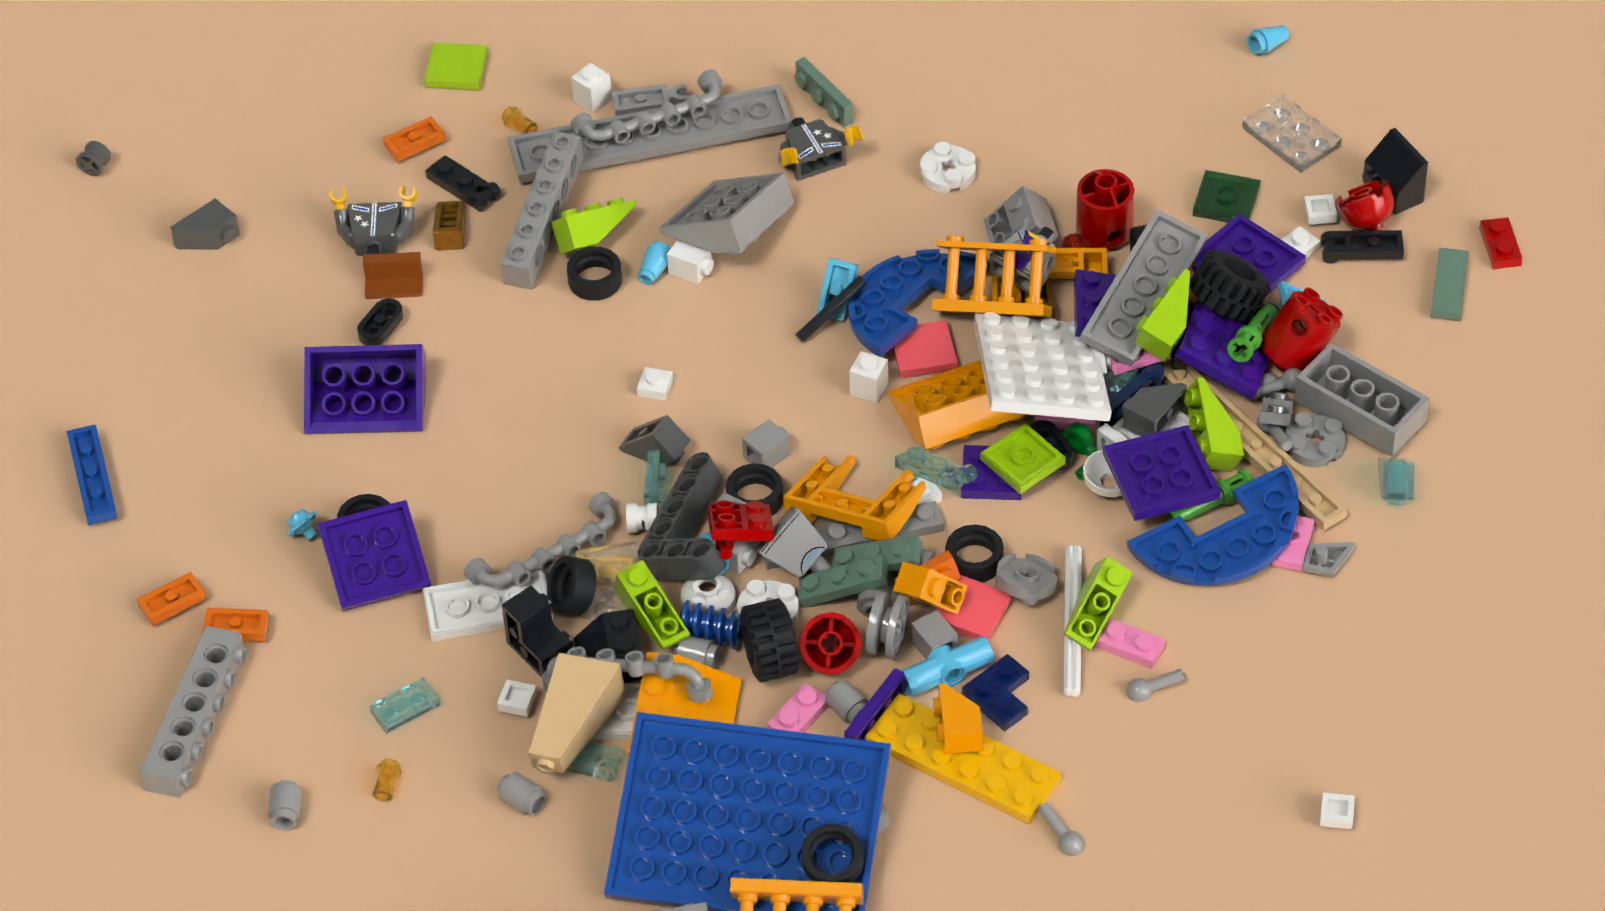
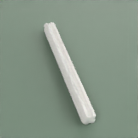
(1072, 650)

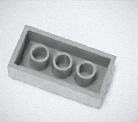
(1362, 398)

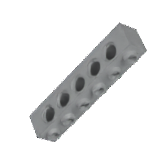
(542, 206)
(193, 712)

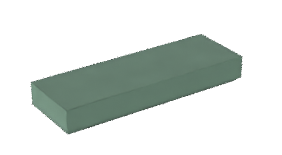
(1449, 284)

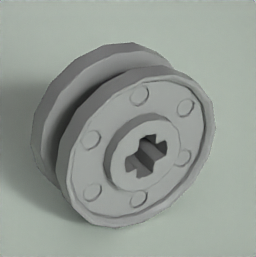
(887, 624)

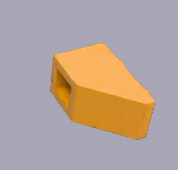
(930, 587)
(960, 722)

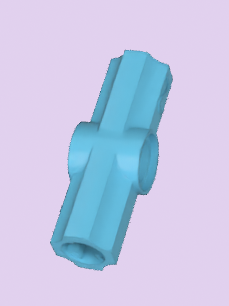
(947, 665)

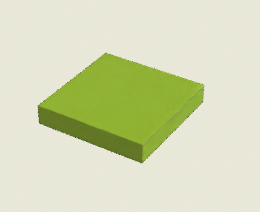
(456, 66)
(1022, 458)

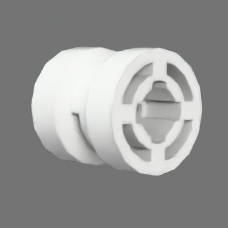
(640, 516)

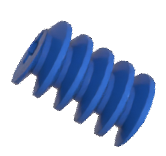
(712, 626)

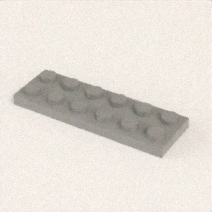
(1158, 255)

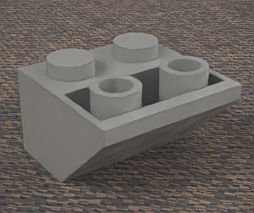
(1020, 211)

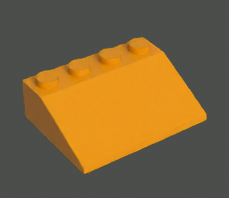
(948, 406)
(671, 697)

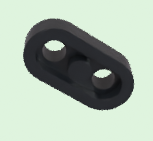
(377, 324)
(1053, 436)

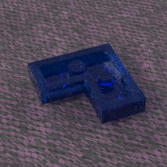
(993, 692)

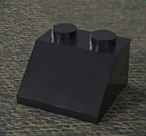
(1401, 166)
(611, 631)

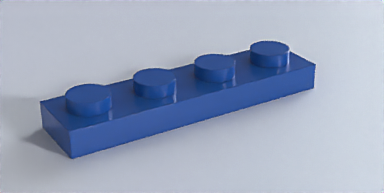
(92, 475)

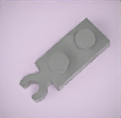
(646, 98)

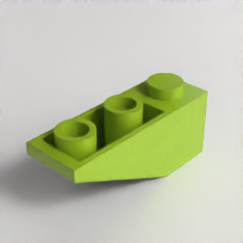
(588, 228)
(1167, 323)
(1213, 428)
(1097, 601)
(650, 605)

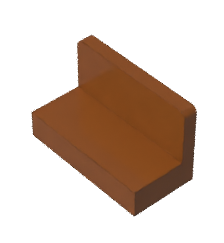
(393, 275)

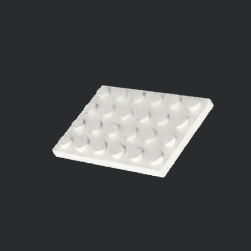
(1039, 368)

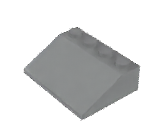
(731, 213)

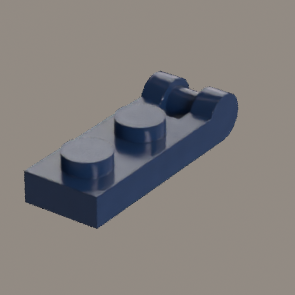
(1148, 377)

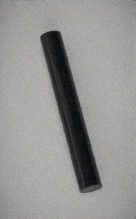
(830, 309)

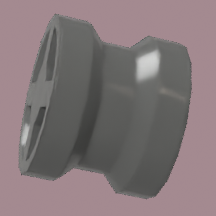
(93, 158)

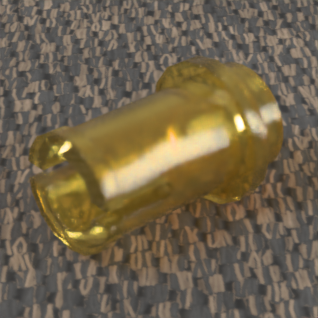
(514, 118)
(388, 772)

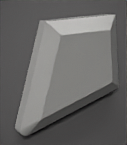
(1327, 558)

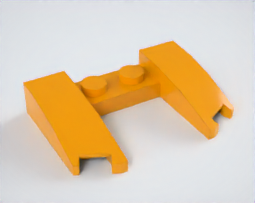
(1066, 264)
(880, 519)

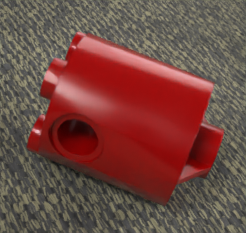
(1105, 208)
(1300, 330)

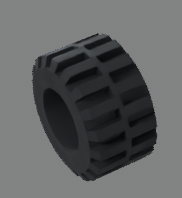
(1229, 285)
(769, 640)

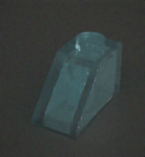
(1396, 480)

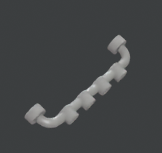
(709, 82)
(601, 505)
(698, 688)

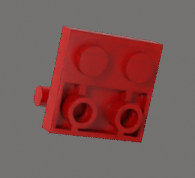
(738, 523)

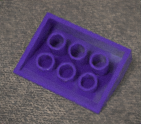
(364, 389)

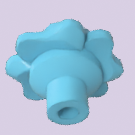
(301, 523)

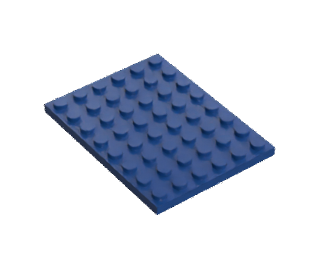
(738, 804)

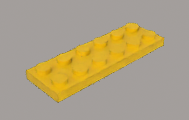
(994, 776)

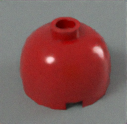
(1366, 206)
(830, 643)

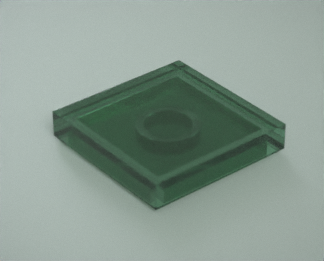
(1225, 196)

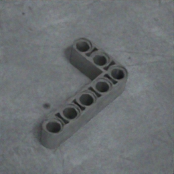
(668, 543)

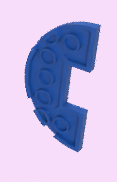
(892, 286)
(1233, 548)

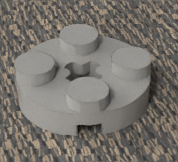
(1316, 426)
(1026, 578)

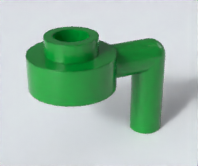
(1081, 440)

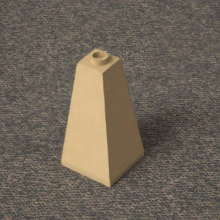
(575, 707)

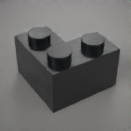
(532, 630)

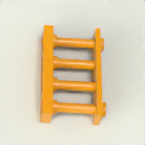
(978, 301)
(783, 892)

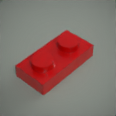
(1500, 243)

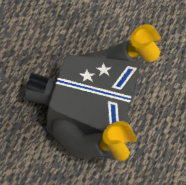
(815, 147)
(375, 226)

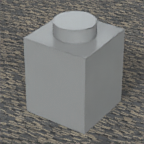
(766, 444)
(932, 632)

